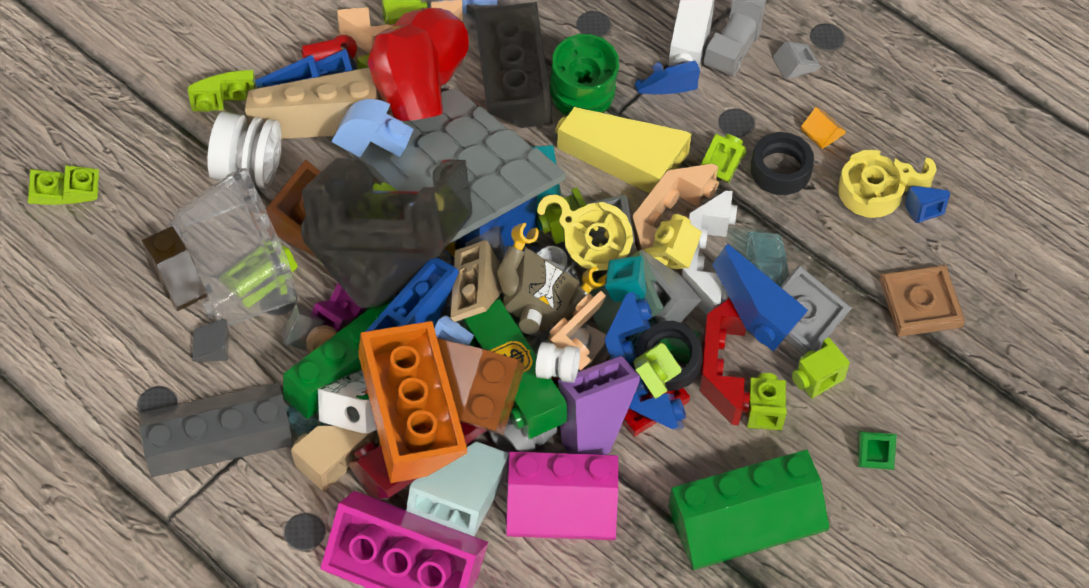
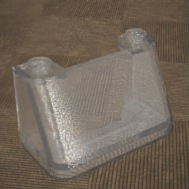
(235, 250)

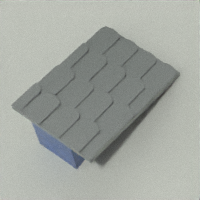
(500, 165)

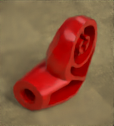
(416, 60)

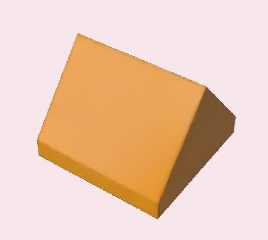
(822, 128)

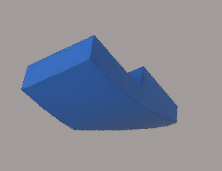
(671, 80)

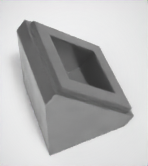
(299, 326)

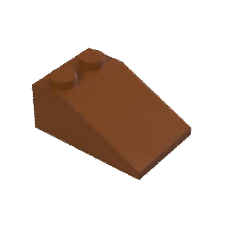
(287, 207)
(481, 384)

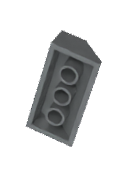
(215, 429)

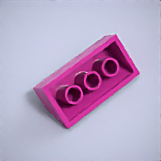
(397, 549)

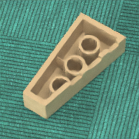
(311, 105)

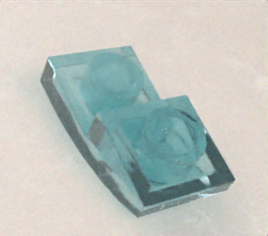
(768, 255)

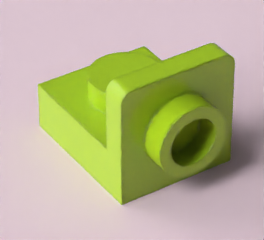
(726, 154)
(657, 368)

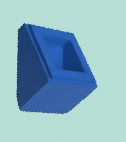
(926, 202)

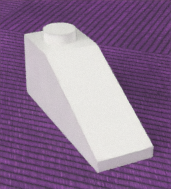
(691, 31)

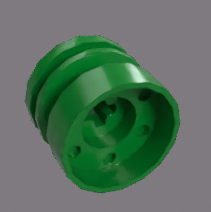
(583, 74)

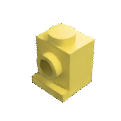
(675, 242)

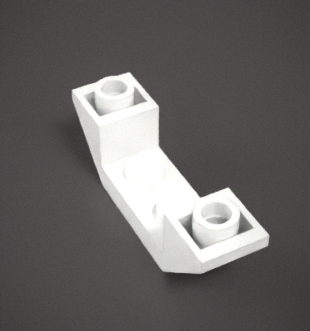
(711, 220)

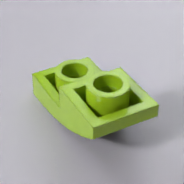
(212, 91)
(57, 188)

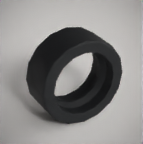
(782, 183)
(681, 331)

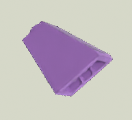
(597, 406)

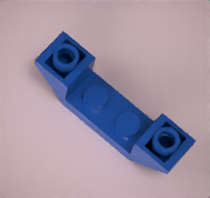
(629, 320)

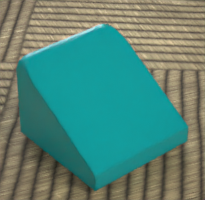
(624, 277)

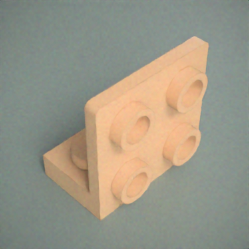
(564, 330)

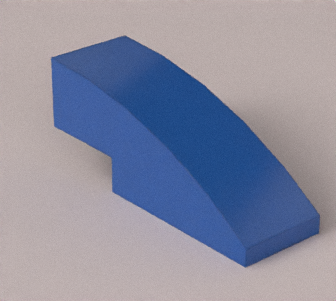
(309, 68)

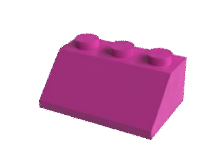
(562, 496)

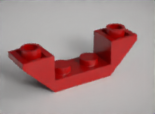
(722, 391)

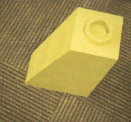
(622, 146)

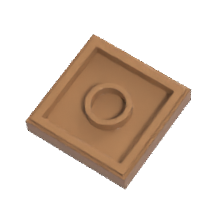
(922, 300)

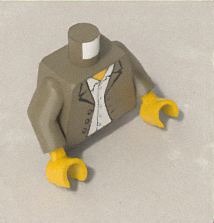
(538, 289)

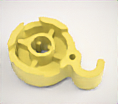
(875, 184)
(580, 222)

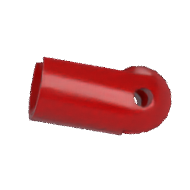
(327, 48)

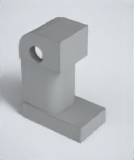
(730, 47)

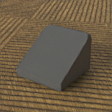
(211, 342)

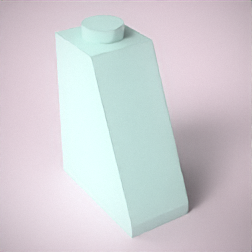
(461, 490)

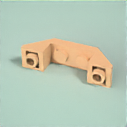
(356, 22)
(688, 183)

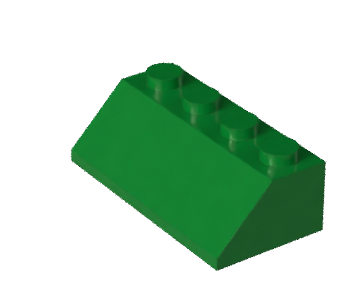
(749, 509)

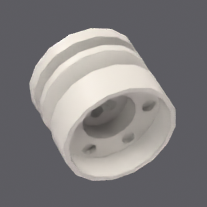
(239, 147)

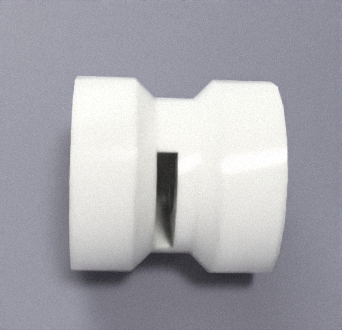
(557, 362)

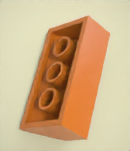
(411, 400)

